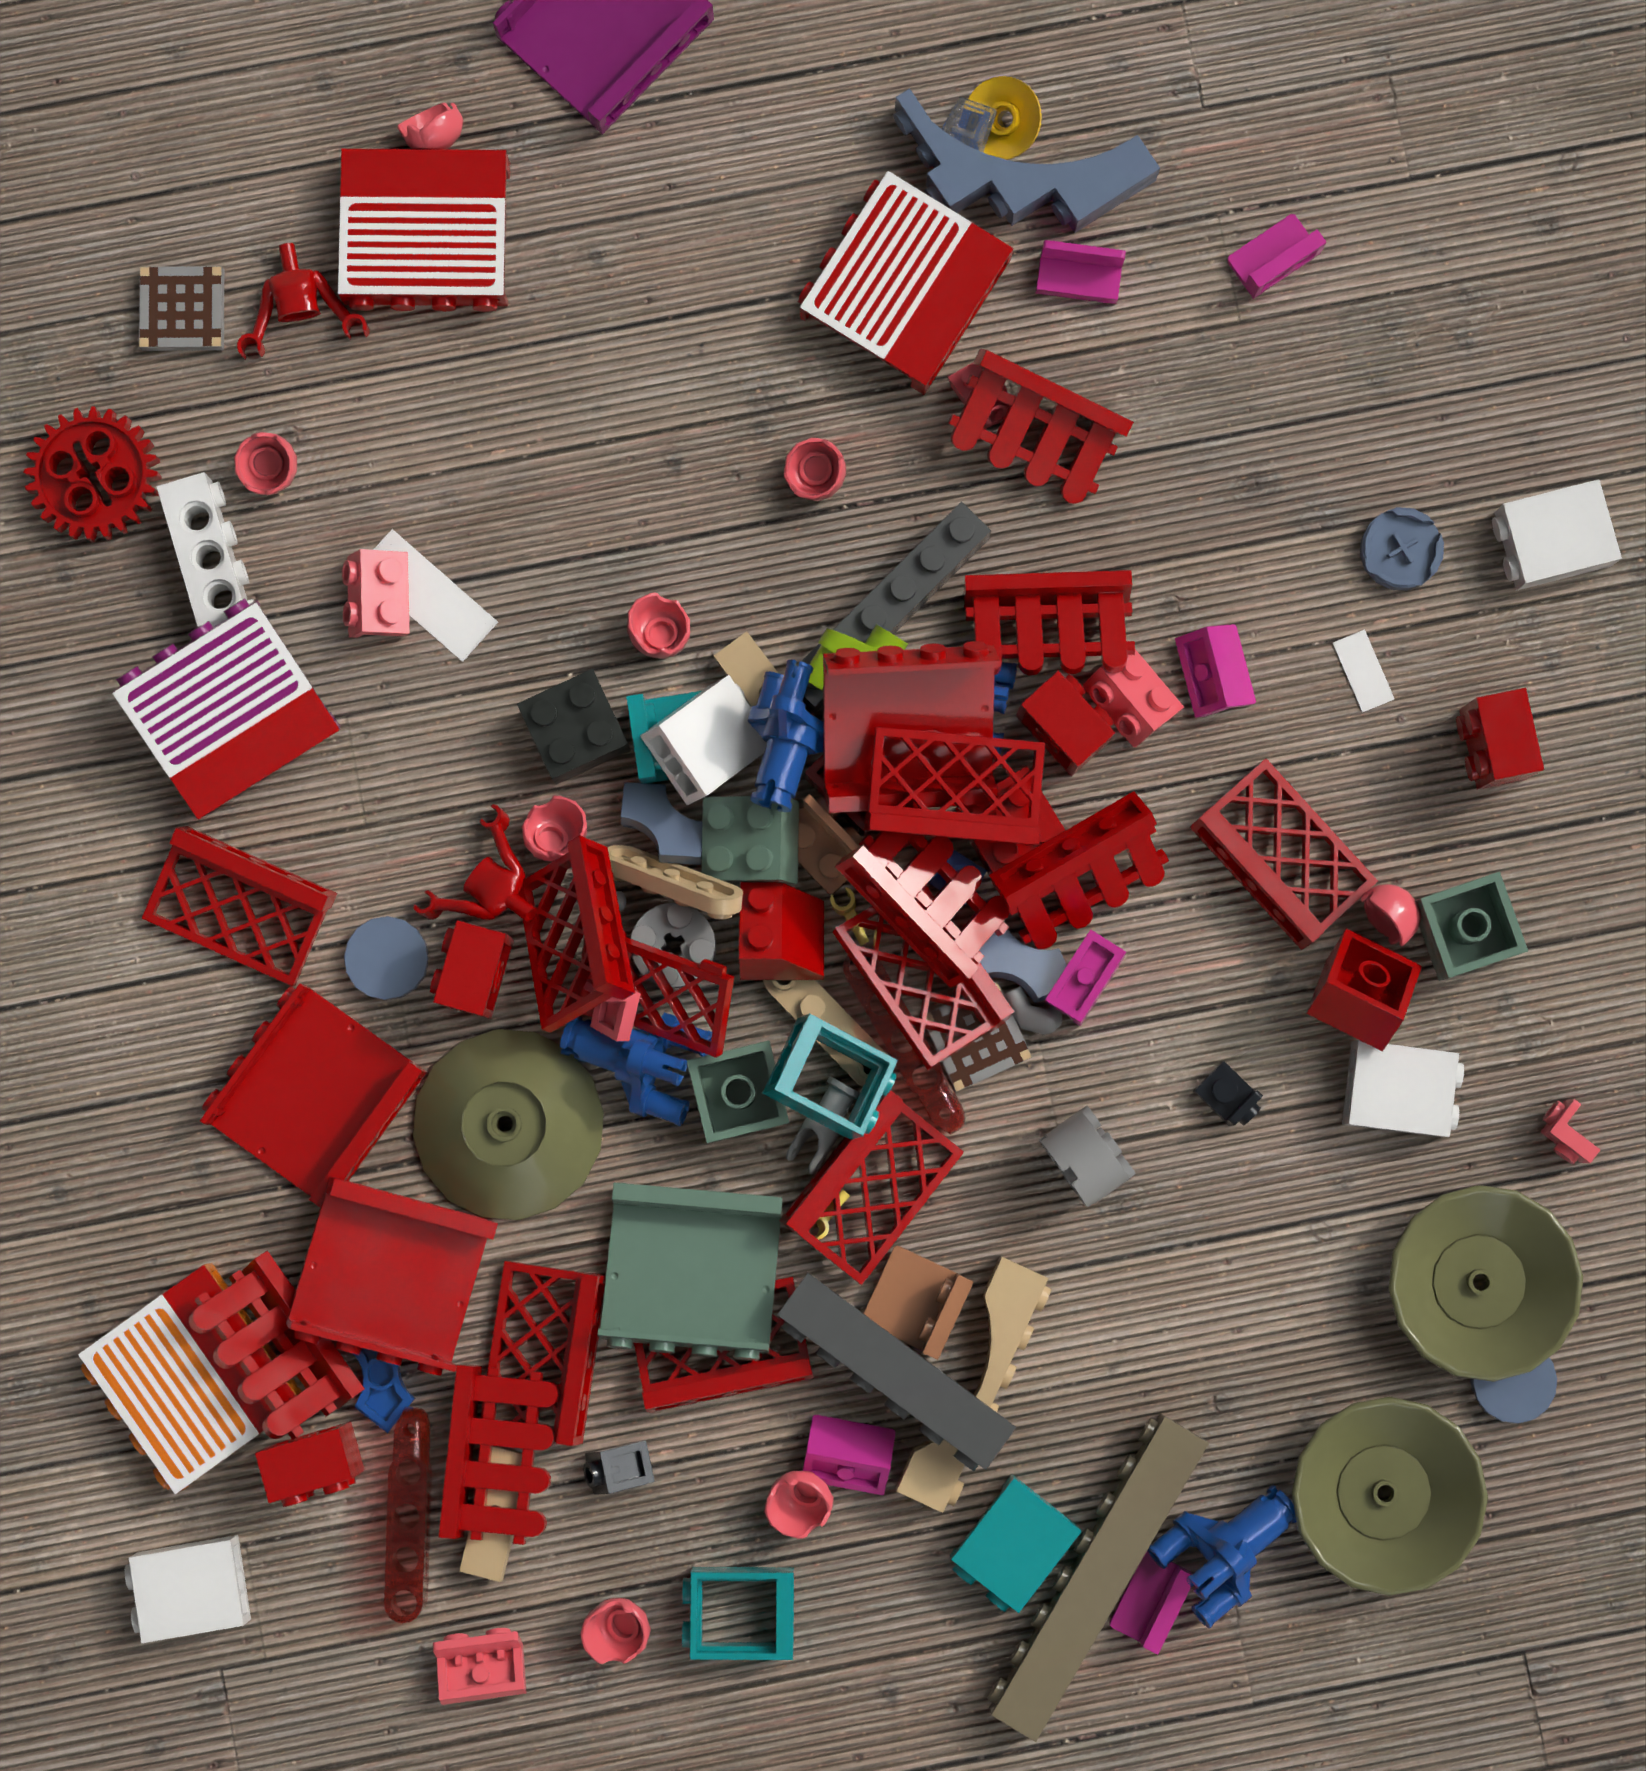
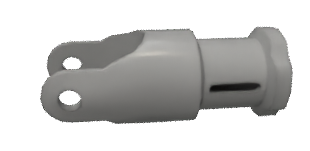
(836, 1099)

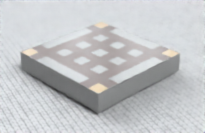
(181, 308)
(984, 1056)

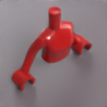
(296, 300)
(489, 883)

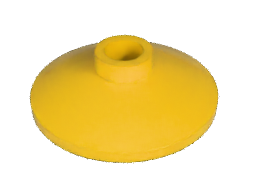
(1011, 96)

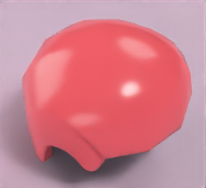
(433, 128)
(265, 463)
(815, 469)
(658, 626)
(552, 826)
(1392, 912)
(798, 1504)
(615, 1631)

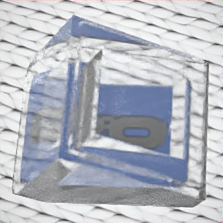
(970, 123)

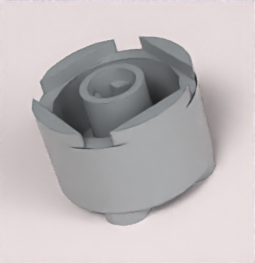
(679, 922)
(1087, 1156)

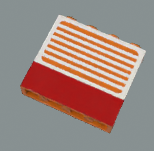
(172, 1390)

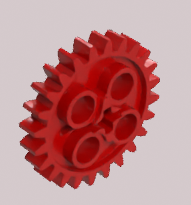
(60, 492)

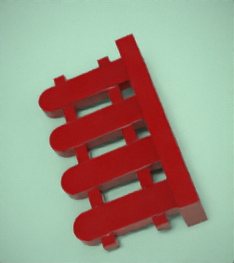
(1022, 410)
(1053, 596)
(1072, 853)
(912, 914)
(318, 1366)
(483, 1474)

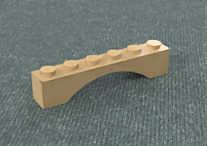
(1010, 1301)

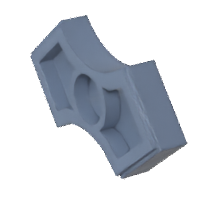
(650, 812)
(1028, 967)

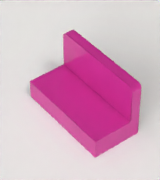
(1275, 254)
(1080, 271)
(1215, 669)
(1085, 977)
(850, 1454)
(1151, 1603)

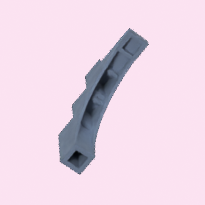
(1078, 188)

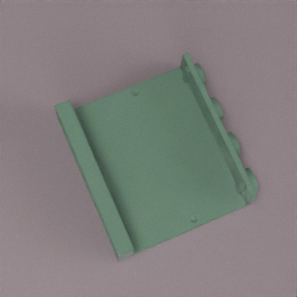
(691, 1270)

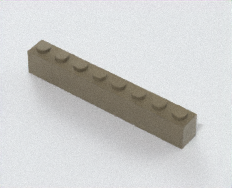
(1096, 1577)

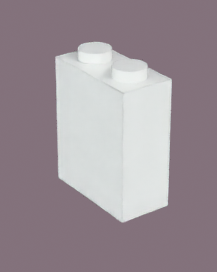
(1556, 535)
(705, 740)
(1402, 1089)
(188, 1589)

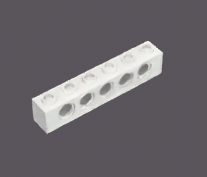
(180, 503)

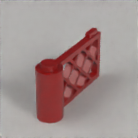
(687, 969)

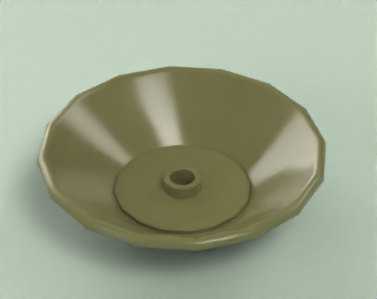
(552, 1133)
(1528, 1290)
(1432, 1506)

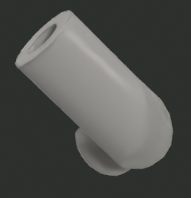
(1030, 1017)

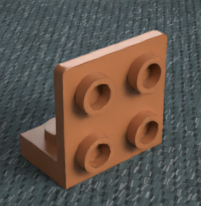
(823, 844)
(918, 1300)

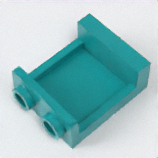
(1014, 1545)

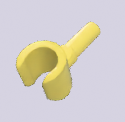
(849, 912)
(822, 1222)

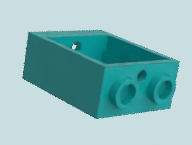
(791, 1062)
(693, 1630)

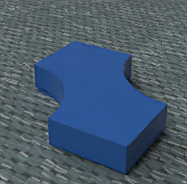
(384, 1391)

